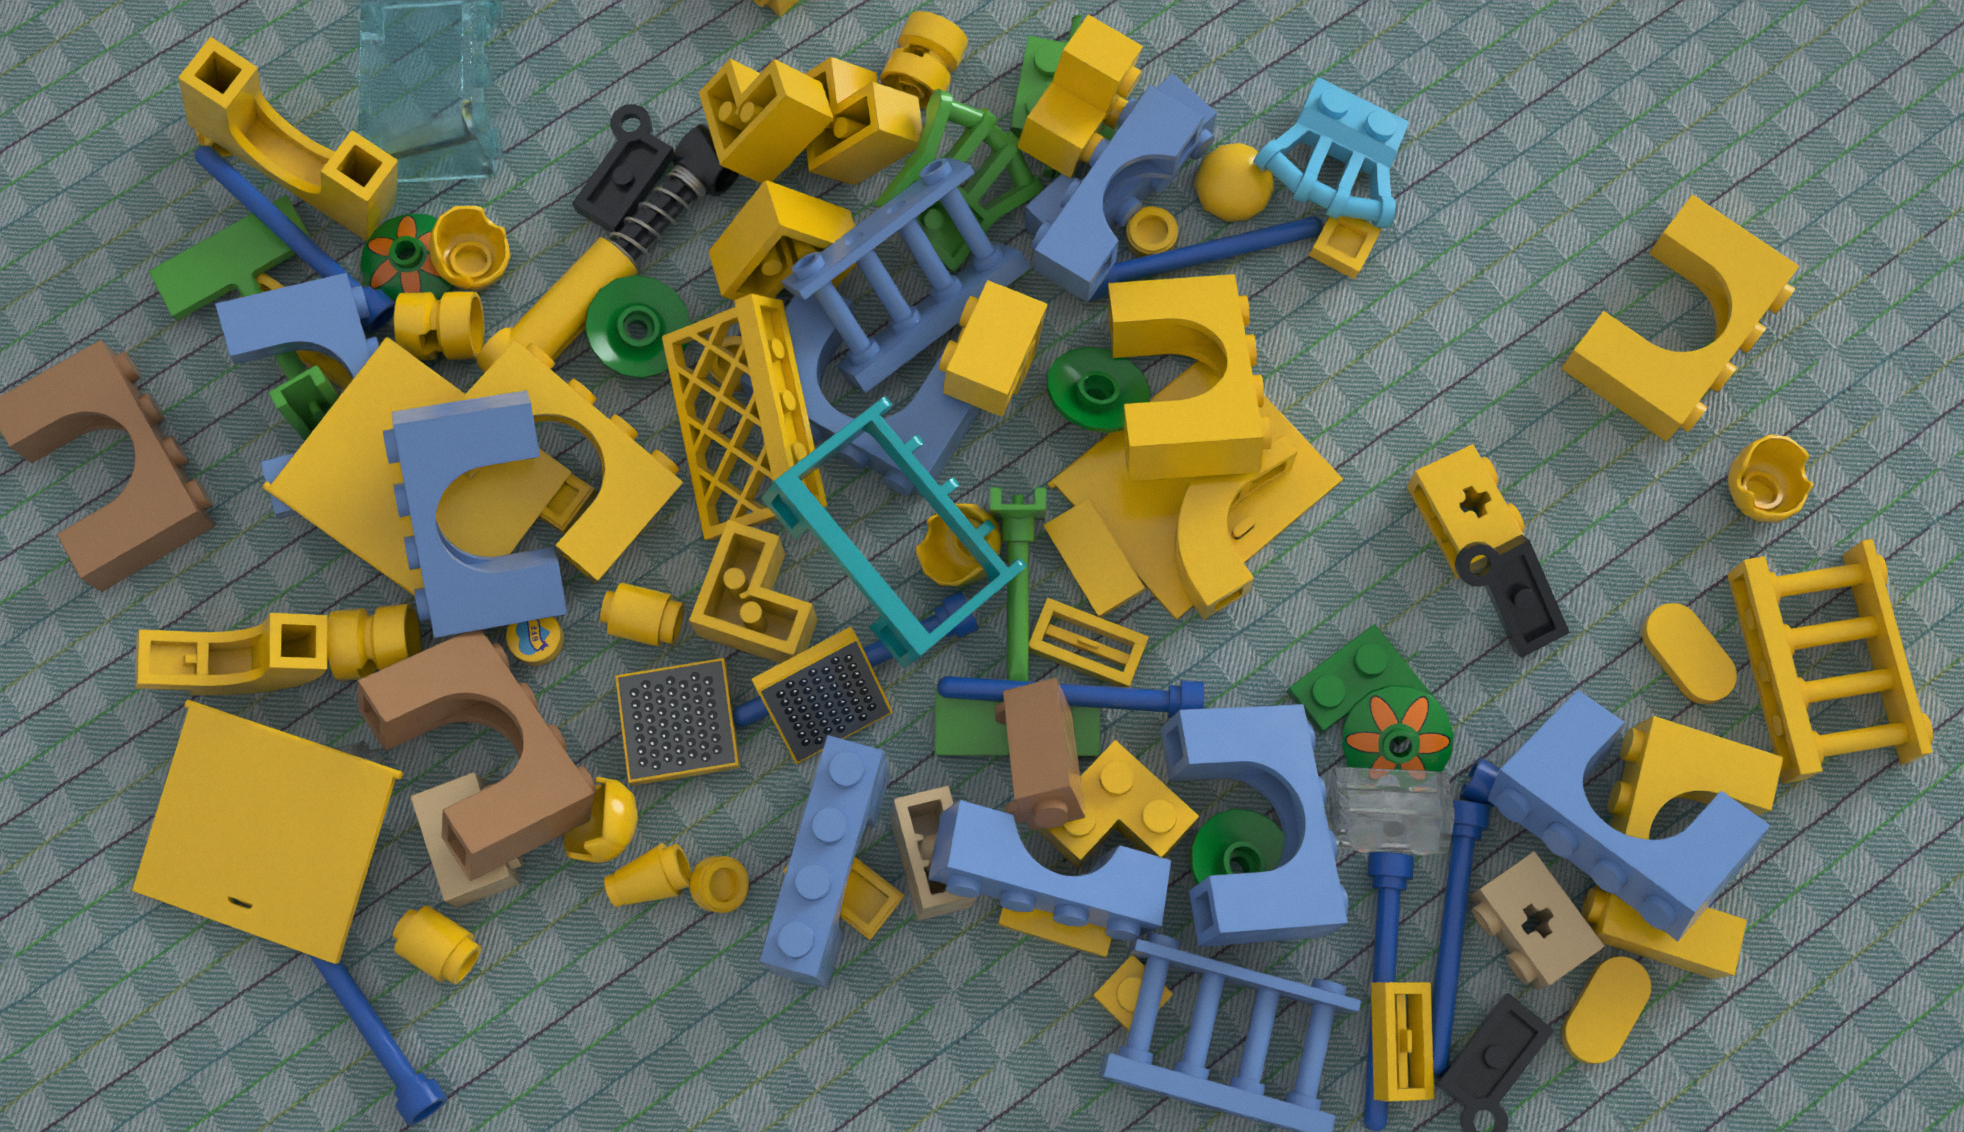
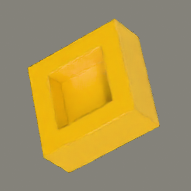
(1345, 244)
(1122, 989)

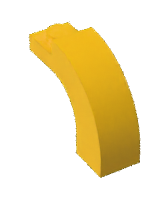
(1203, 551)
(259, 659)

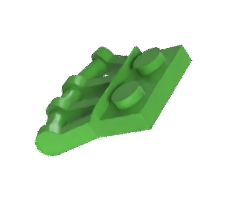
(1004, 153)

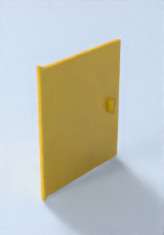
(347, 487)
(1147, 511)
(265, 825)

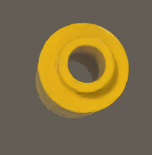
(642, 615)
(436, 944)

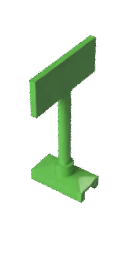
(234, 261)
(971, 725)

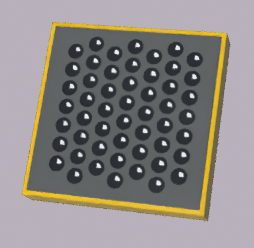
(822, 694)
(677, 722)

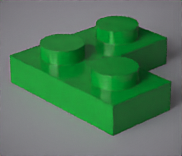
(1348, 676)

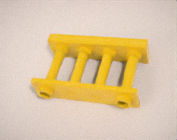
(1787, 696)

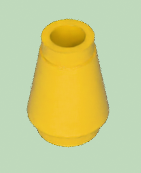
(650, 877)

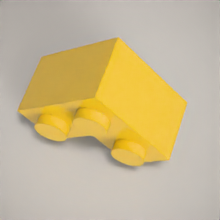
(1083, 98)
(763, 117)
(869, 125)
(771, 236)
(993, 348)
(739, 603)
(1126, 798)

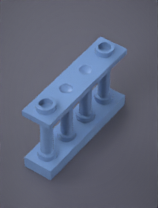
(916, 326)
(1189, 1078)

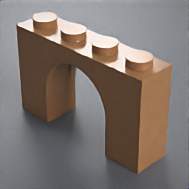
(158, 505)
(473, 683)

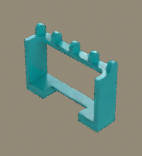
(803, 513)

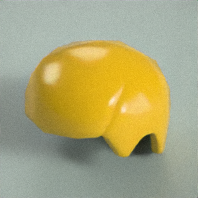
(1232, 184)
(469, 248)
(1770, 479)
(944, 555)
(610, 825)

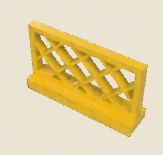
(774, 406)

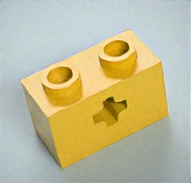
(1470, 481)

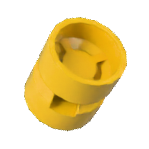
(925, 57)
(444, 325)
(366, 643)

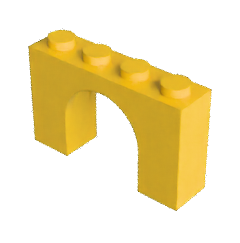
(227, 106)
(1666, 386)
(1204, 433)
(633, 480)
(1664, 765)

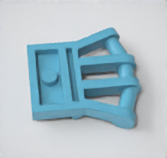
(1351, 132)

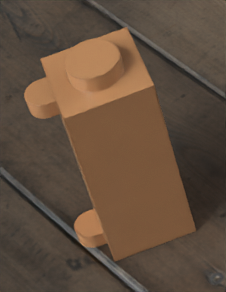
(1042, 755)

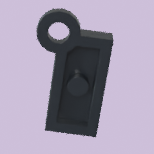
(625, 173)
(1516, 591)
(1494, 1061)

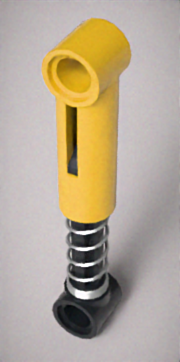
(563, 309)

